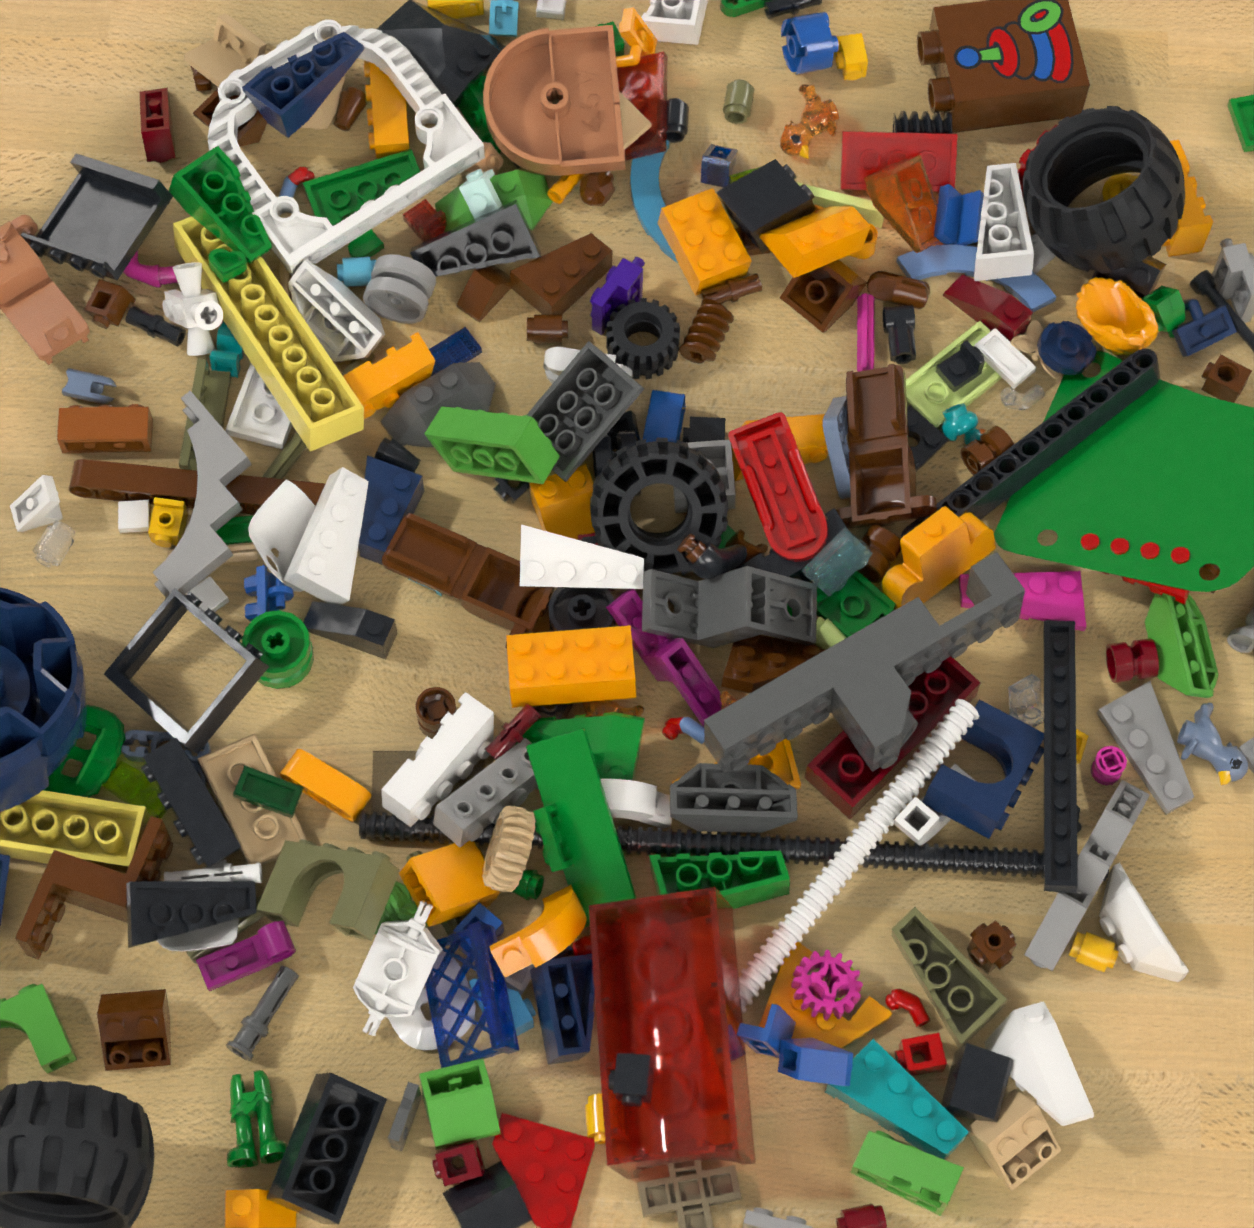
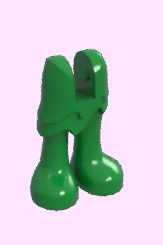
(242, 1110)

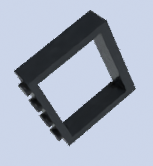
(148, 640)

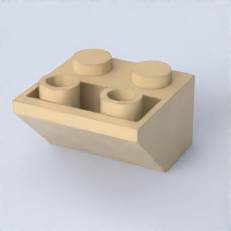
(1016, 1142)

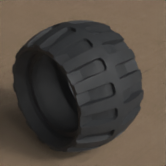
(1089, 150)
(72, 1156)

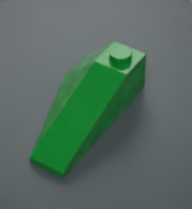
(216, 198)
(612, 737)

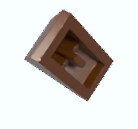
(483, 291)

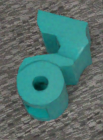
(228, 353)

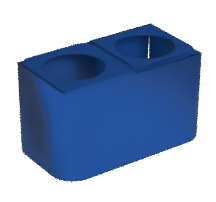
(664, 416)

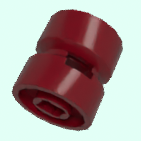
(1133, 660)

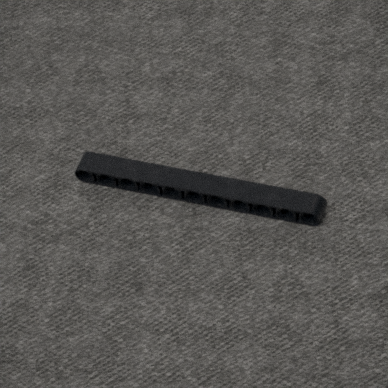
(1053, 437)

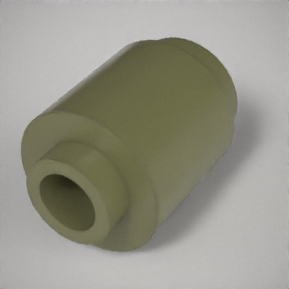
(738, 101)

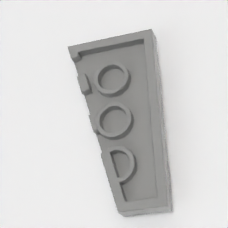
(1146, 741)

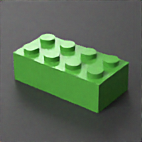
(492, 444)

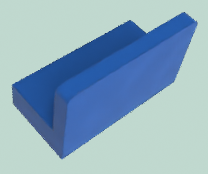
(958, 216)
(768, 1039)

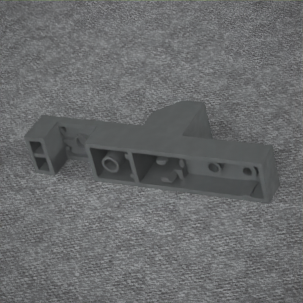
(865, 677)

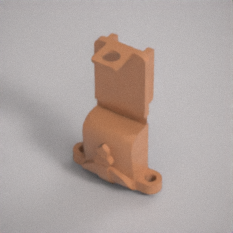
(32, 299)

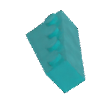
(898, 1102)

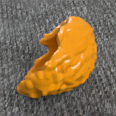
(1116, 316)

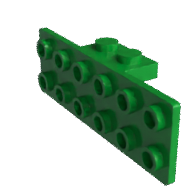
(578, 821)

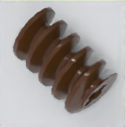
(706, 332)

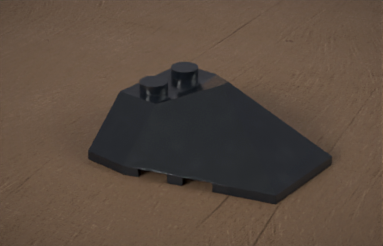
(444, 47)

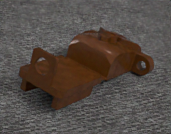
(880, 453)
(461, 568)

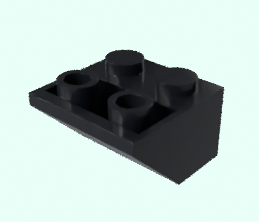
(1140, 278)

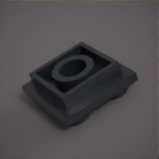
(929, 438)

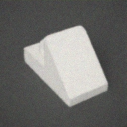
(37, 505)

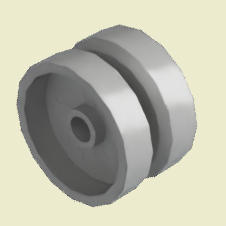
(399, 289)

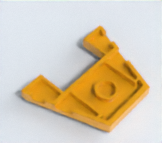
(834, 1031)

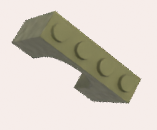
(305, 865)

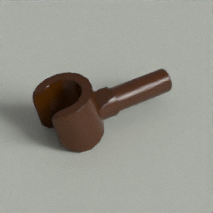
(201, 82)

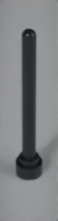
(1205, 285)

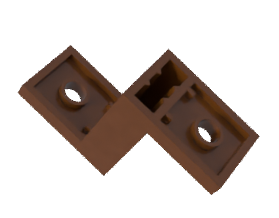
(89, 887)

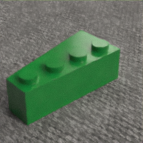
(739, 878)

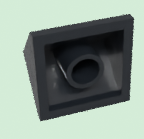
(976, 1083)
(488, 1201)

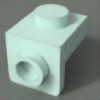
(480, 193)

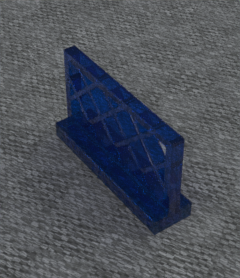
(493, 995)

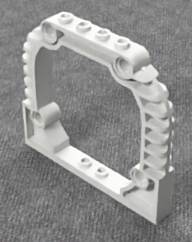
(301, 237)

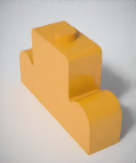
(937, 555)

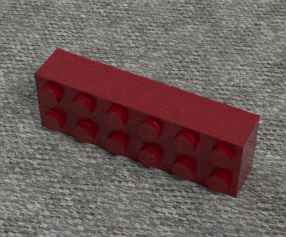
(842, 772)

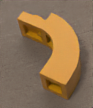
(545, 937)

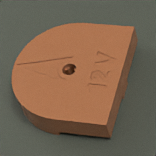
(565, 137)

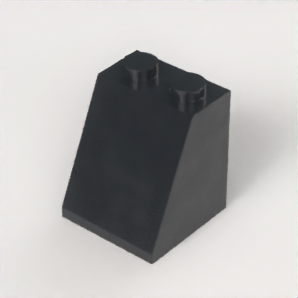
(766, 200)

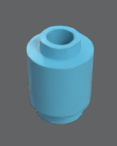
(355, 271)

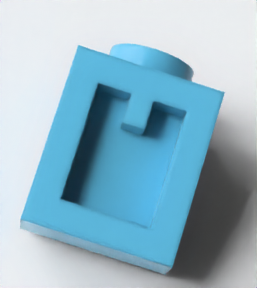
(503, 18)

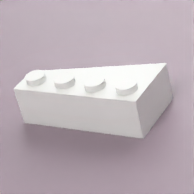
(676, 20)
(1004, 232)
(330, 543)
(440, 762)

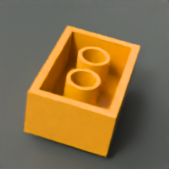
(704, 241)

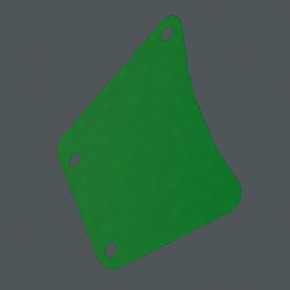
(1157, 472)

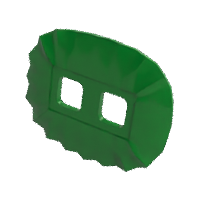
(96, 761)

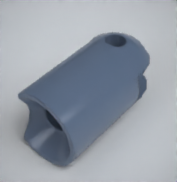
(87, 386)

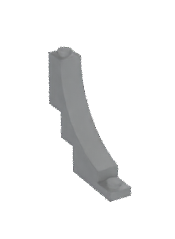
(218, 463)
(1092, 868)

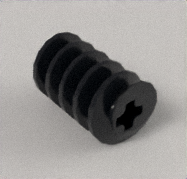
(922, 125)

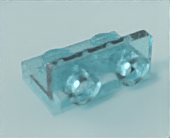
(837, 562)

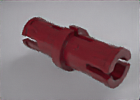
(513, 732)

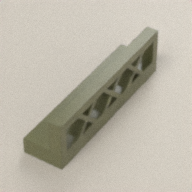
(212, 391)

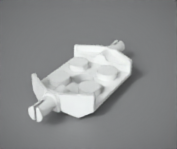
(415, 950)

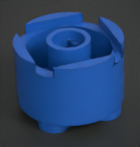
(809, 43)

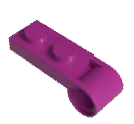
(247, 956)

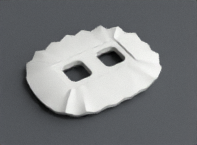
(417, 1030)

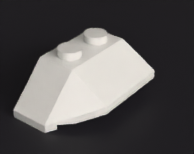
(335, 314)
(1137, 931)

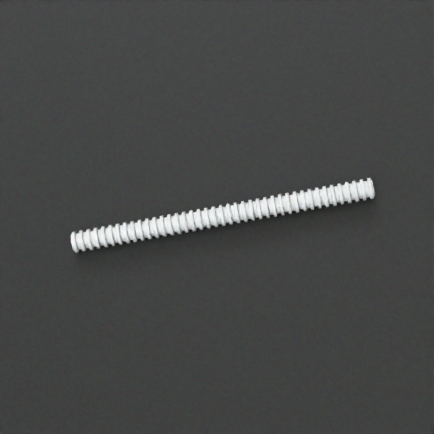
(855, 850)

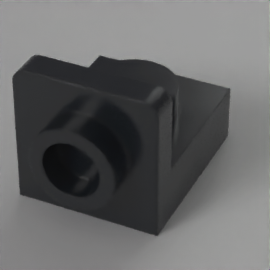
(961, 366)

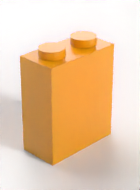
(448, 881)

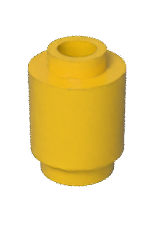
(1093, 951)
(595, 1118)

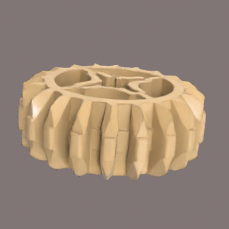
(509, 849)

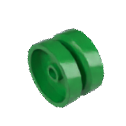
(284, 645)

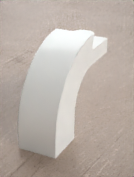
(637, 802)
(921, 821)

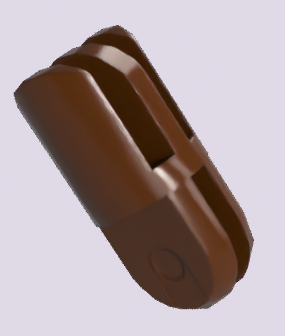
(898, 289)

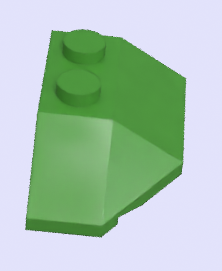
(526, 187)
(1182, 645)

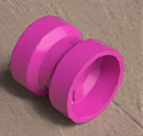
(1104, 771)

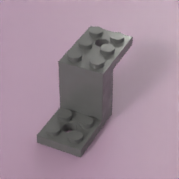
(729, 607)

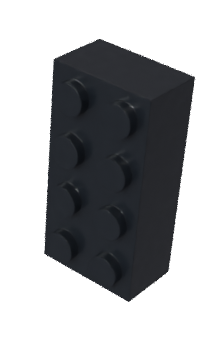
(327, 1148)

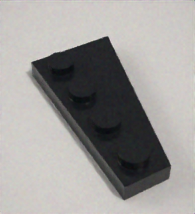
(179, 907)

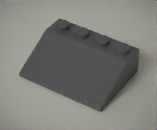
(583, 406)

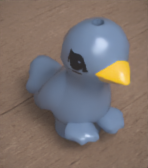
(1205, 742)

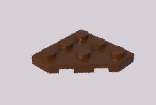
(761, 660)

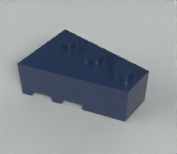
(389, 498)
(565, 1006)

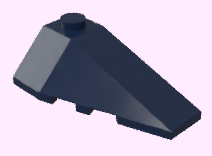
(298, 88)

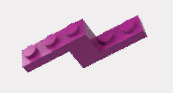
(668, 658)

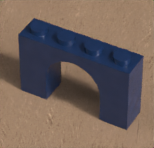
(984, 804)

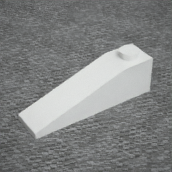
(1041, 1063)

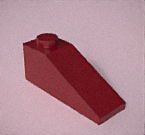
(157, 125)
(990, 306)

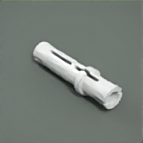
(247, 872)

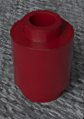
(862, 1217)

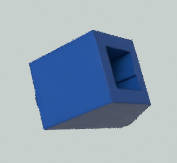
(815, 1061)

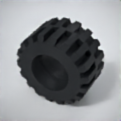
(649, 318)

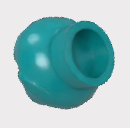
(959, 422)

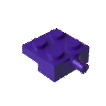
(621, 285)

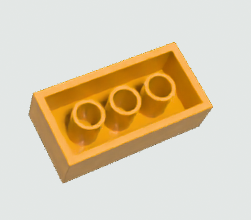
(571, 666)

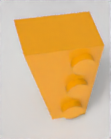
(389, 378)
(808, 437)

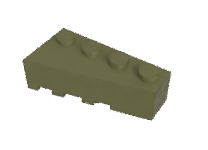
(949, 979)

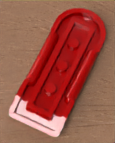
(780, 487)

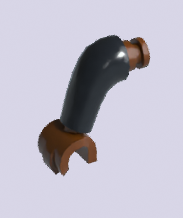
(709, 561)

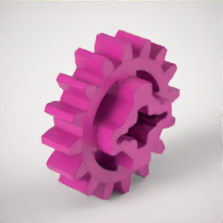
(816, 991)

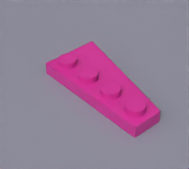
(1046, 596)

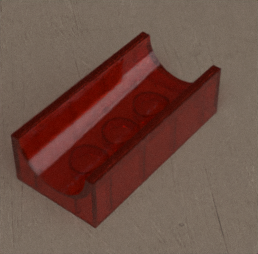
(674, 994)

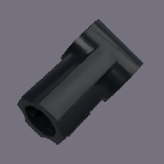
(900, 328)

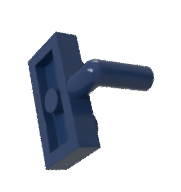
(1203, 329)

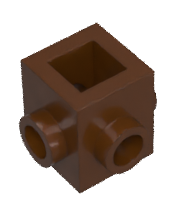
(990, 956)

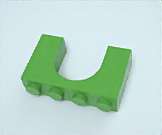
(37, 1017)

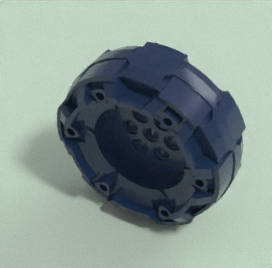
(39, 696)

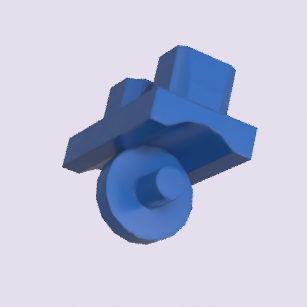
(269, 590)

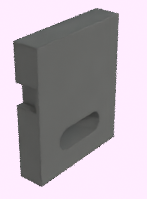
(405, 1116)

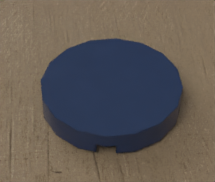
(1066, 348)

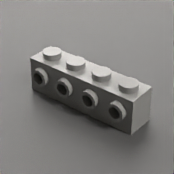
(484, 796)

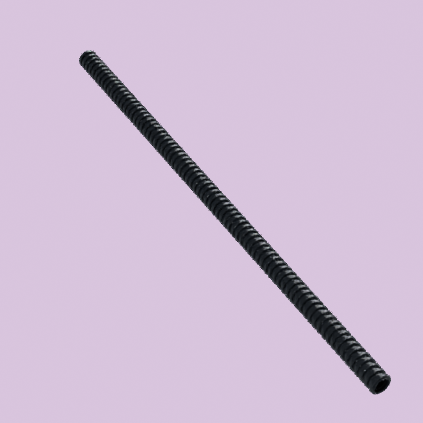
(791, 849)

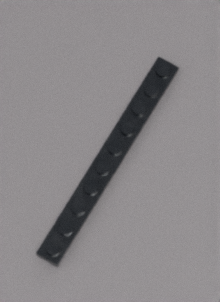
(1060, 757)

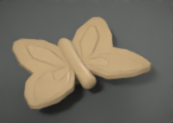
(1028, 344)

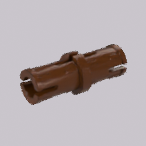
(734, 290)

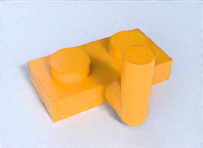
(637, 36)

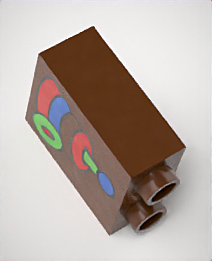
(1004, 63)

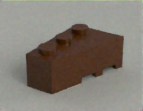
(562, 275)

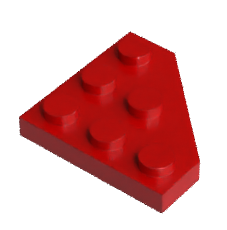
(546, 1168)

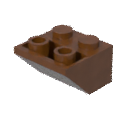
(135, 1029)

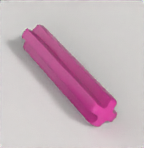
(865, 332)

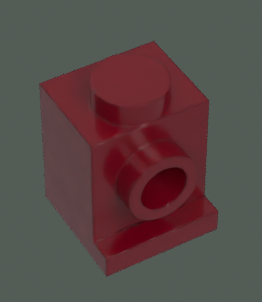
(450, 1174)

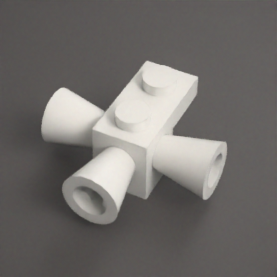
(193, 308)

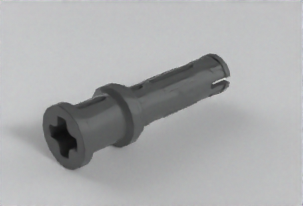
(255, 1026)

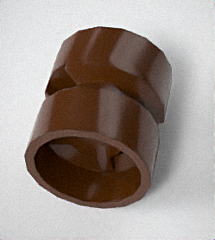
(980, 453)
(884, 547)
(432, 707)

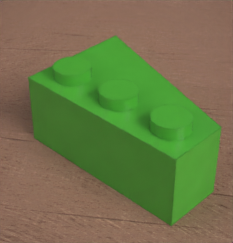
(907, 1171)

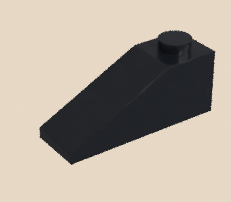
(352, 627)

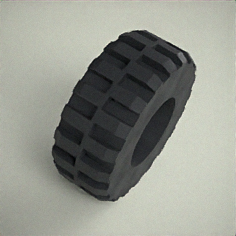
(653, 464)

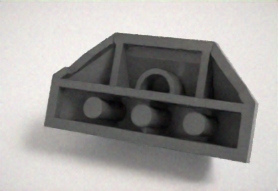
(454, 386)
(733, 801)

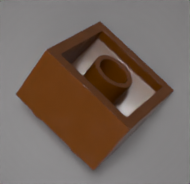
(824, 293)

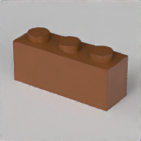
(105, 429)

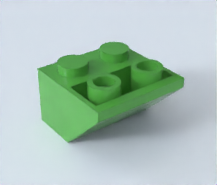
(459, 1103)

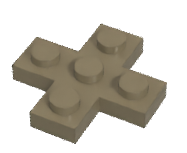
(689, 1193)

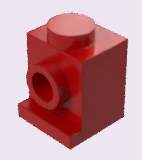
(929, 1047)

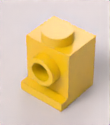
(851, 56)
(167, 511)

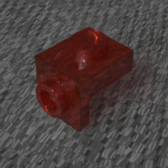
(425, 220)

